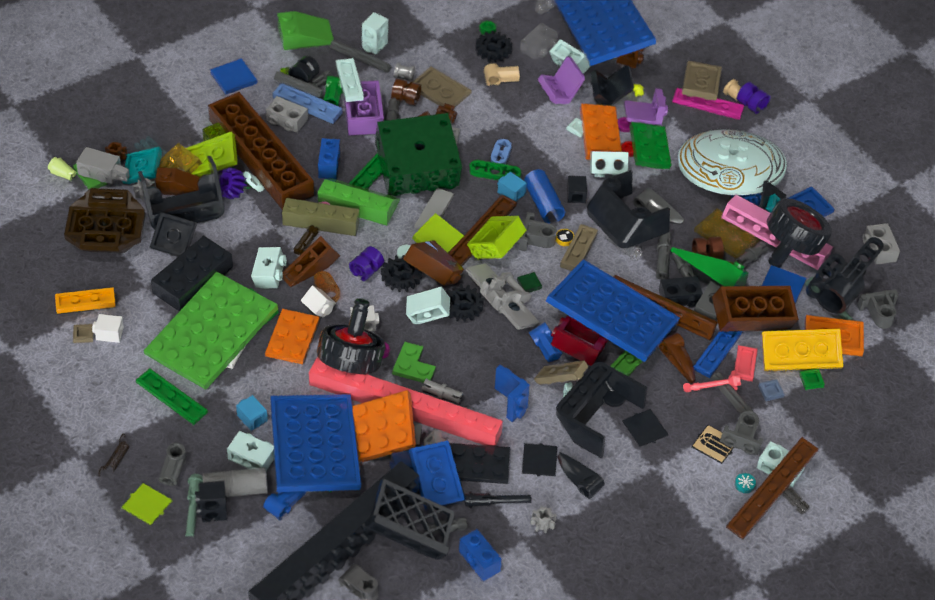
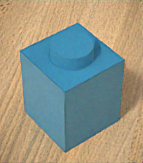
(512, 186)
(251, 412)

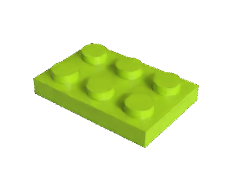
(220, 148)

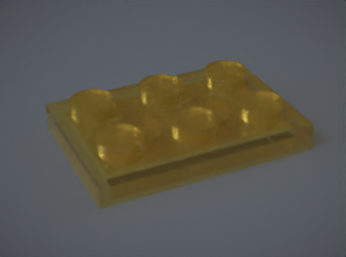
(734, 238)

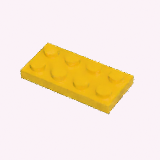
(802, 349)

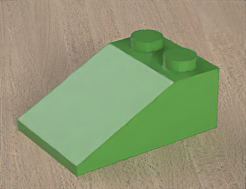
(303, 30)

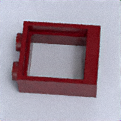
(573, 345)

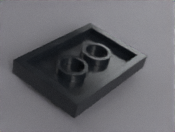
(481, 462)

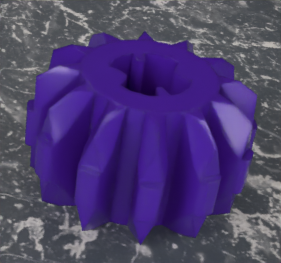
(232, 183)

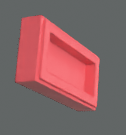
(745, 362)

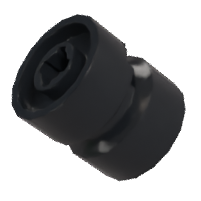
(304, 69)

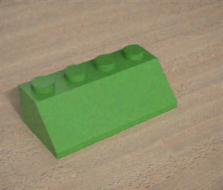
(371, 204)

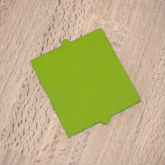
(146, 504)

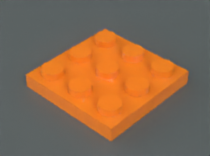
(384, 426)

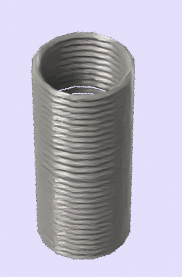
(240, 481)

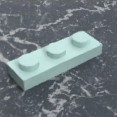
(349, 80)

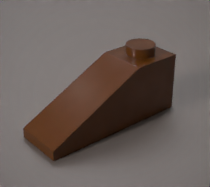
(175, 181)
(314, 259)

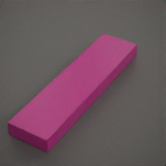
(717, 106)

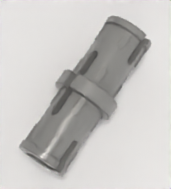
(442, 391)

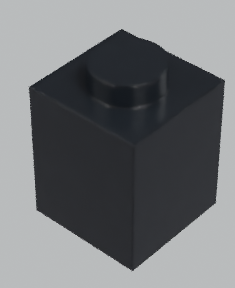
(576, 189)

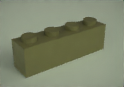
(323, 216)

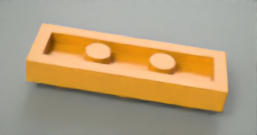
(85, 300)

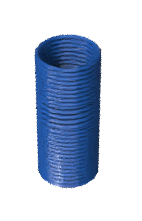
(545, 197)

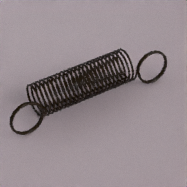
(118, 447)

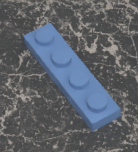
(316, 106)

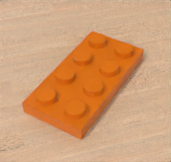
(600, 129)

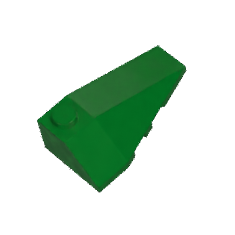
(720, 270)

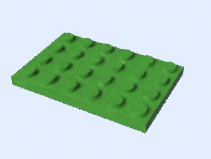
(211, 330)

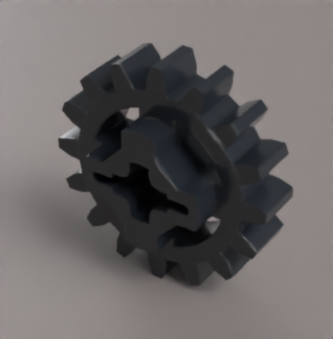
(493, 46)
(403, 274)
(463, 302)

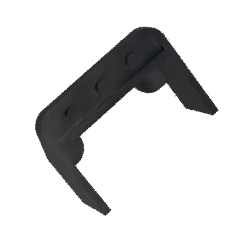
(193, 206)
(618, 221)
(597, 386)

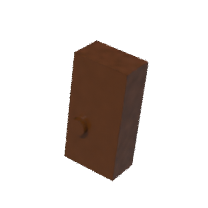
(755, 308)

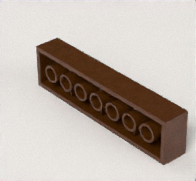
(262, 150)

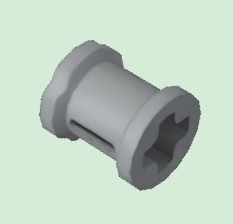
(404, 71)

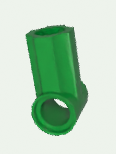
(333, 90)

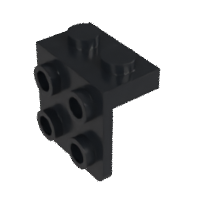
(613, 88)

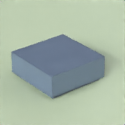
(771, 390)

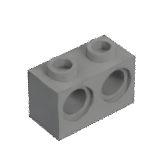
(286, 114)
(890, 250)

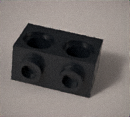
(683, 290)
(211, 501)

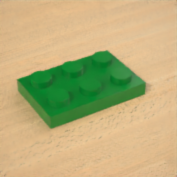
(650, 145)

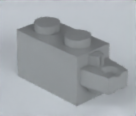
(101, 166)

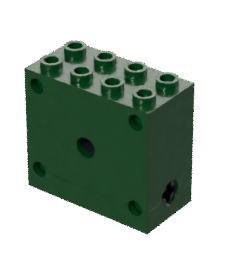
(418, 154)

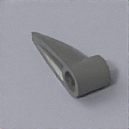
(653, 202)

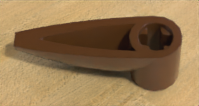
(674, 350)

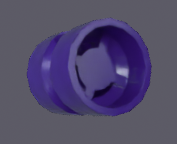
(753, 97)
(366, 263)

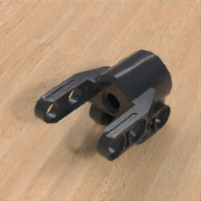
(844, 280)

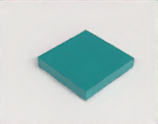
(144, 161)

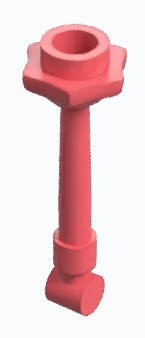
(733, 380)

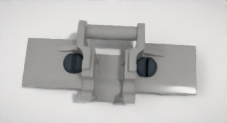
(507, 303)

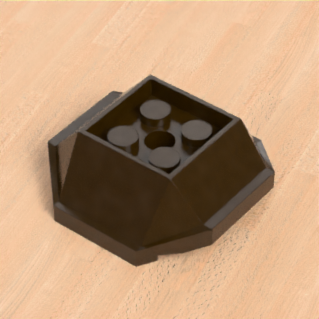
(105, 221)

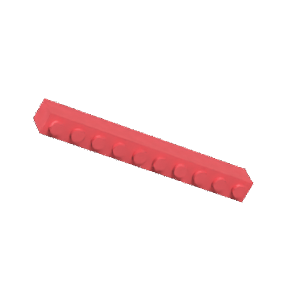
(425, 408)

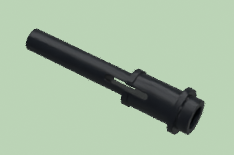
(486, 499)

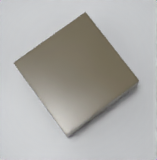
(82, 333)

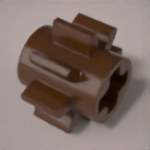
(447, 108)
(116, 148)

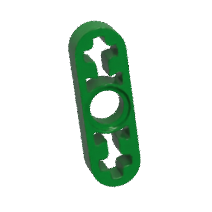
(492, 166)

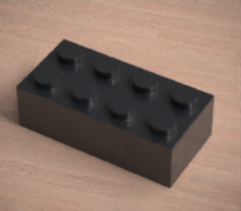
(190, 272)

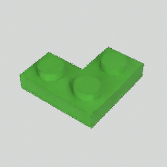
(408, 365)

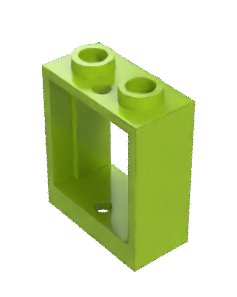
(496, 238)

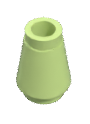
(60, 168)

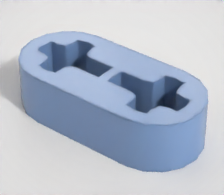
(497, 152)

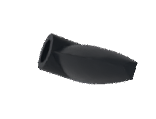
(583, 477)

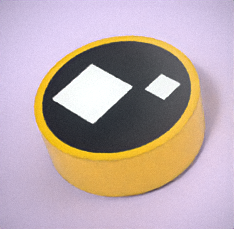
(564, 237)

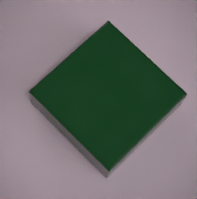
(529, 282)

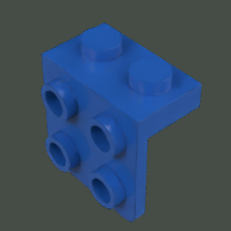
(515, 390)

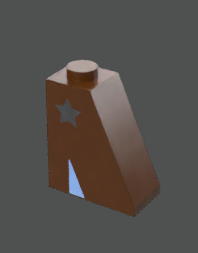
(434, 262)

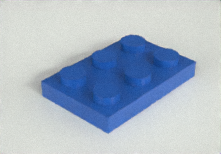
(437, 473)

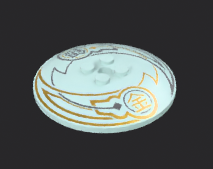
(731, 162)

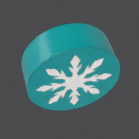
(745, 483)

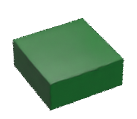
(811, 379)

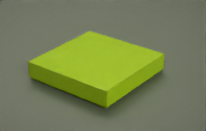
(439, 231)

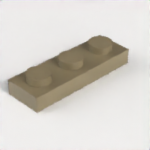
(579, 247)
(561, 372)

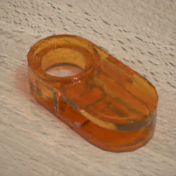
(324, 281)

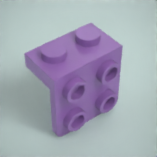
(564, 84)
(647, 113)

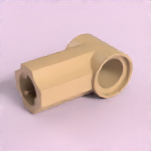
(497, 74)

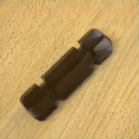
(306, 240)

